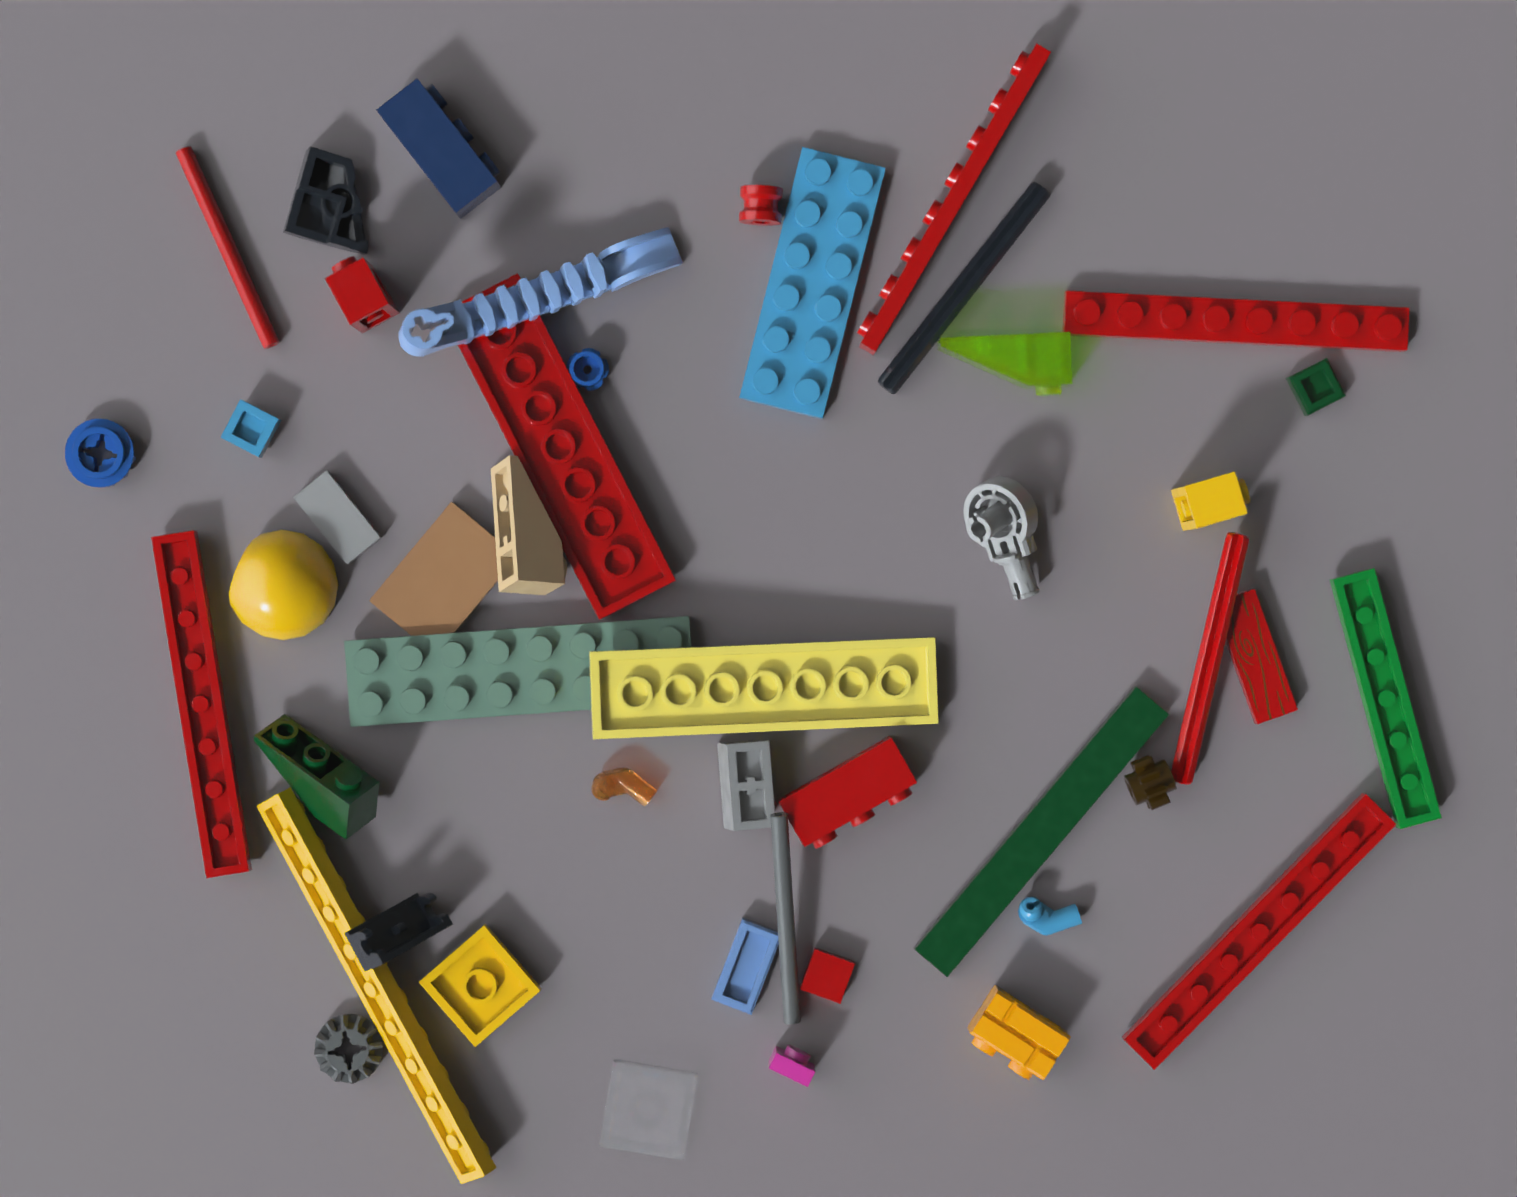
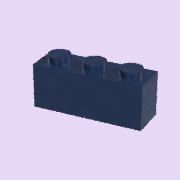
(440, 147)

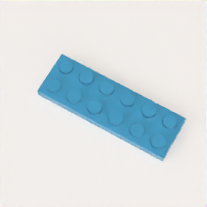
(812, 283)

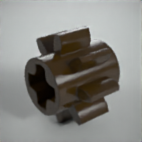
(1150, 782)

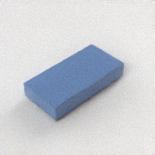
(746, 966)

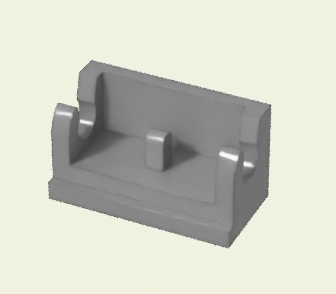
(746, 784)

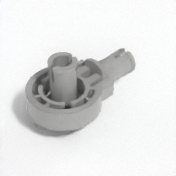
(1005, 529)

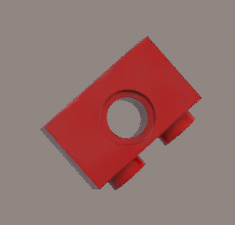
(361, 293)

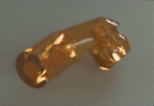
(620, 782)

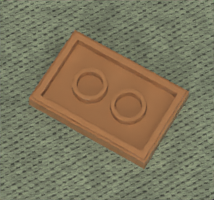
(441, 576)

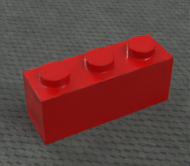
(848, 793)

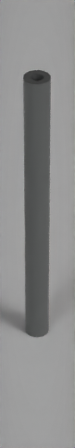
(785, 918)

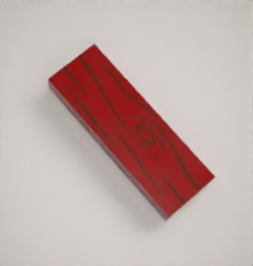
(1257, 661)

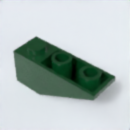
(320, 776)

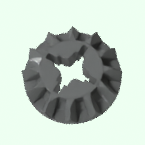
(361, 1033)

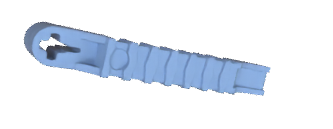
(611, 270)

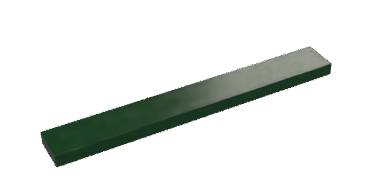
(1041, 831)

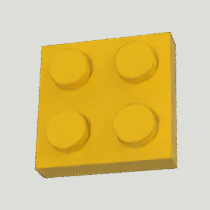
(480, 985)

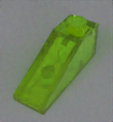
(1024, 360)

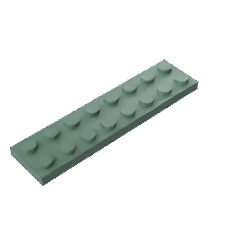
(490, 669)

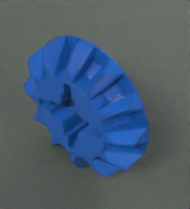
(89, 436)

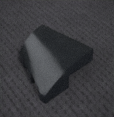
(326, 203)

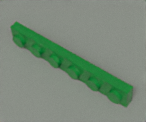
(1385, 698)

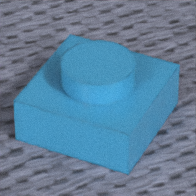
(250, 428)

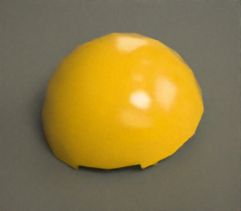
(283, 585)

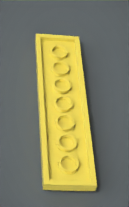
(763, 687)

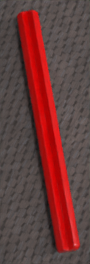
(1209, 657)

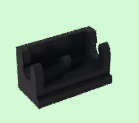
(396, 930)

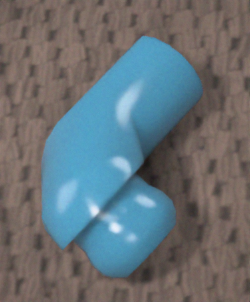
(1046, 920)

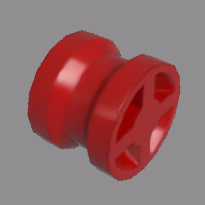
(760, 205)

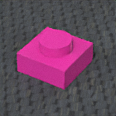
(792, 1064)

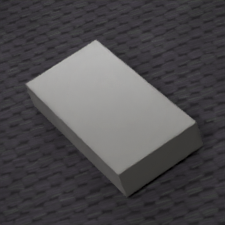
(337, 517)

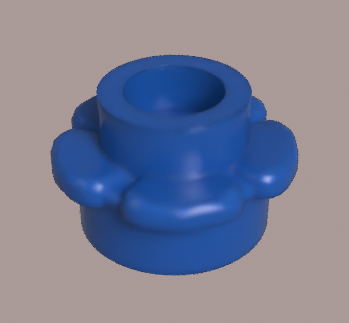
(591, 358)

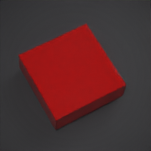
(827, 975)

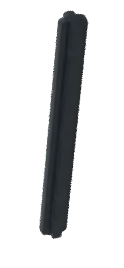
(963, 288)

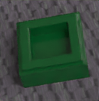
(1315, 387)

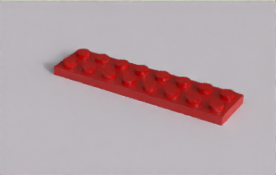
(567, 463)

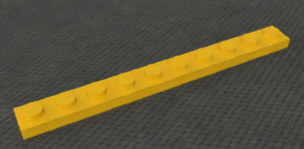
(377, 989)

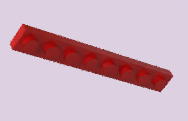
(961, 182)
(1236, 321)
(201, 703)
(1259, 930)

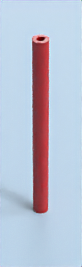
(227, 247)

